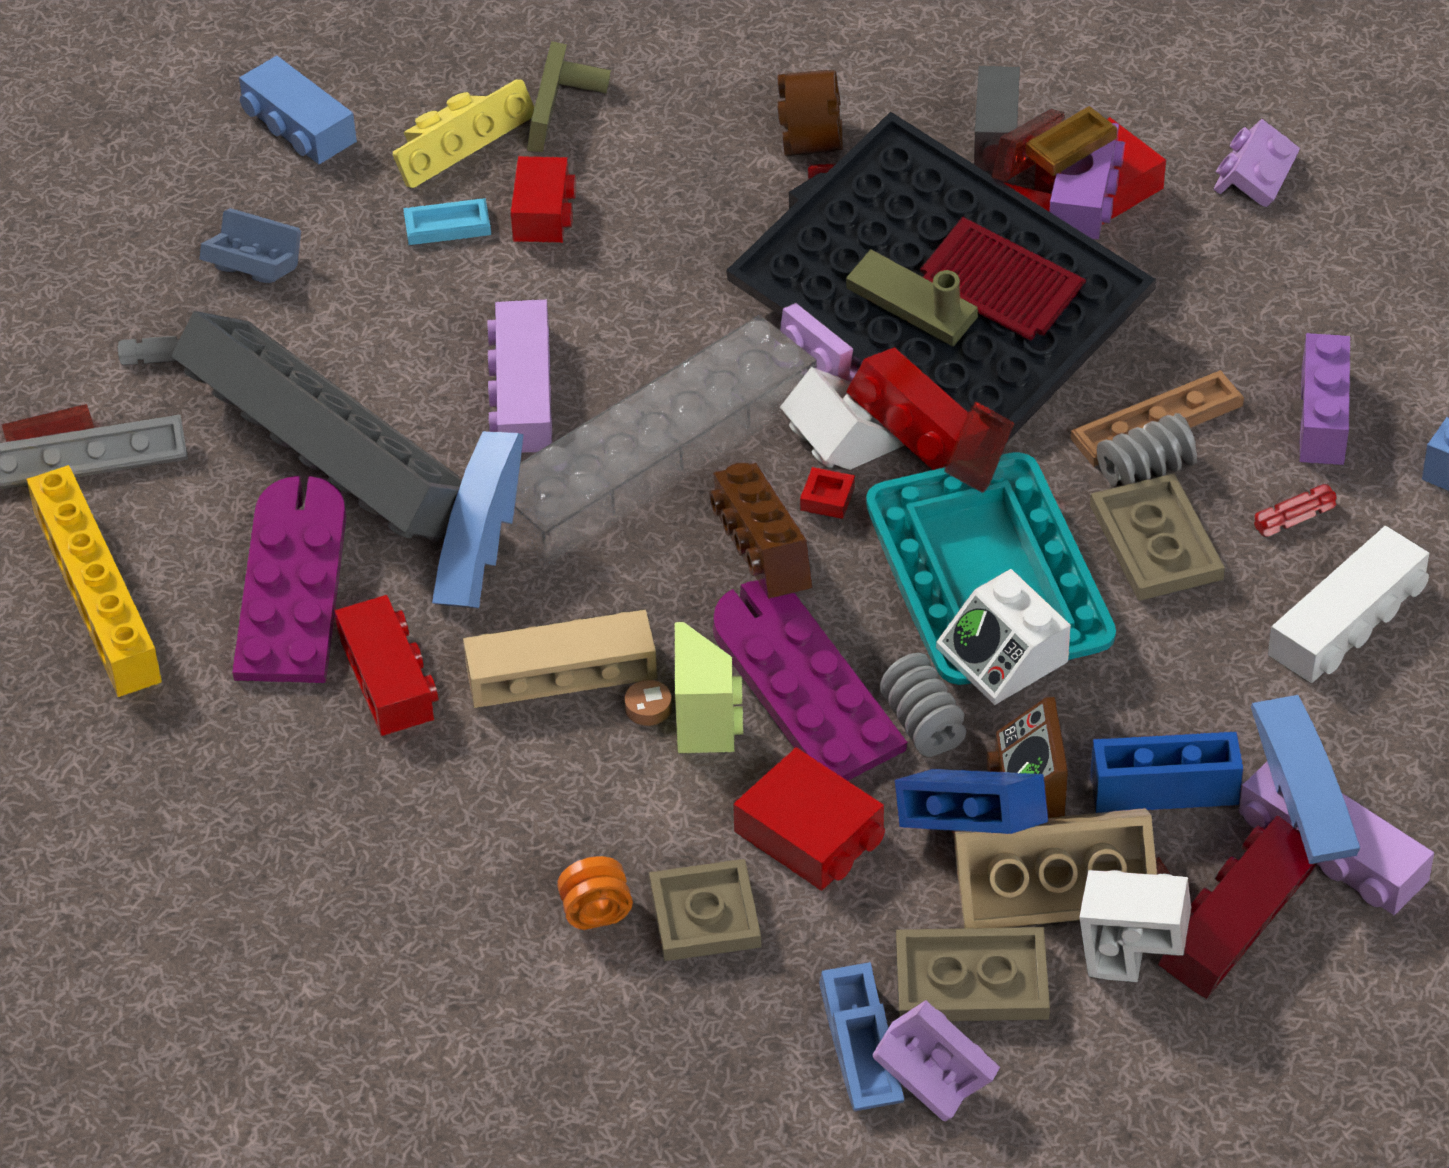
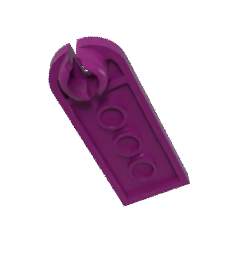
(291, 583)
(804, 681)

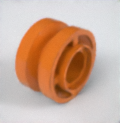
(594, 892)

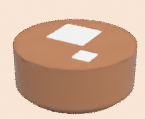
(648, 702)

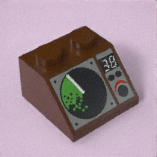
(1034, 746)

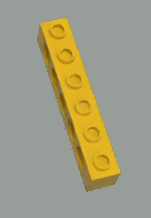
(94, 581)

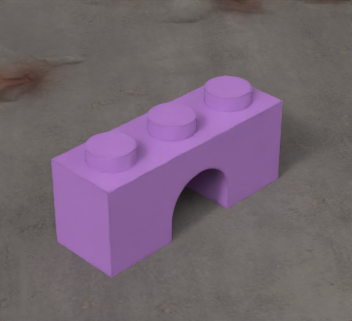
(1084, 187)
(1325, 399)

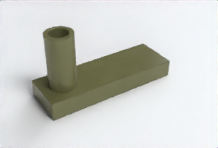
(558, 73)
(925, 304)

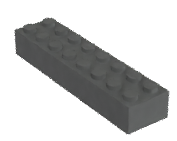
(320, 423)

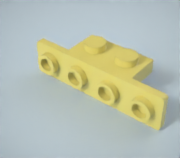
(460, 130)

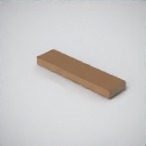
(1194, 401)

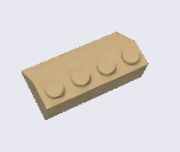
(1045, 868)

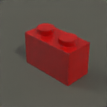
(541, 199)

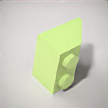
(705, 694)

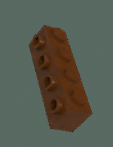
(761, 529)

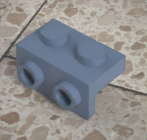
(253, 246)

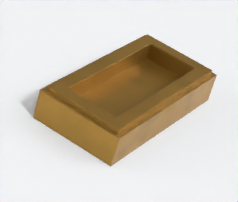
(1071, 140)

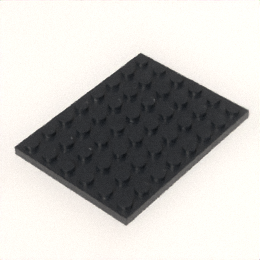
(902, 200)

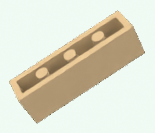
(560, 658)

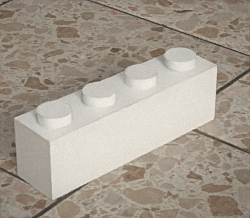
(1349, 605)

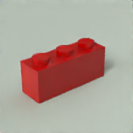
(909, 405)
(386, 664)

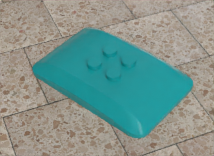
(953, 539)

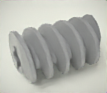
(1146, 450)
(923, 705)

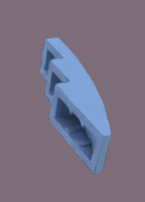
(475, 521)
(1305, 779)

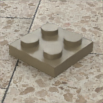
(705, 910)

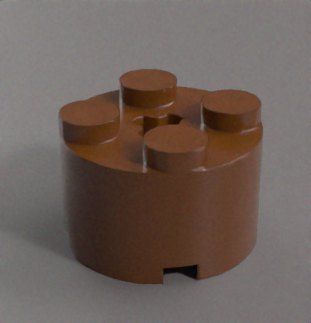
(810, 112)

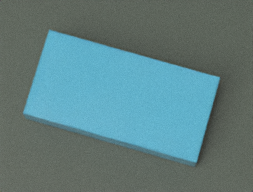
(447, 221)

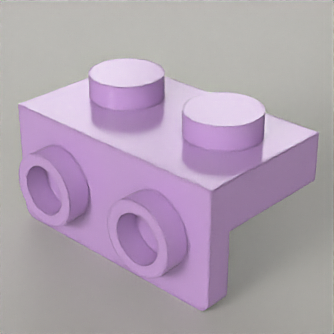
(1257, 162)
(827, 348)
(934, 1059)

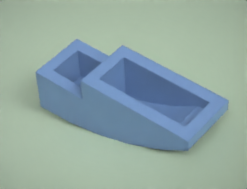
(857, 1028)

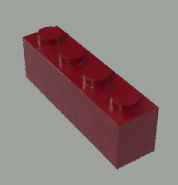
(1240, 905)

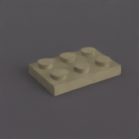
(1157, 537)
(974, 972)

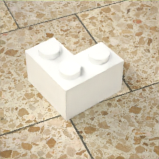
(1130, 917)

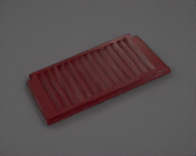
(1004, 279)

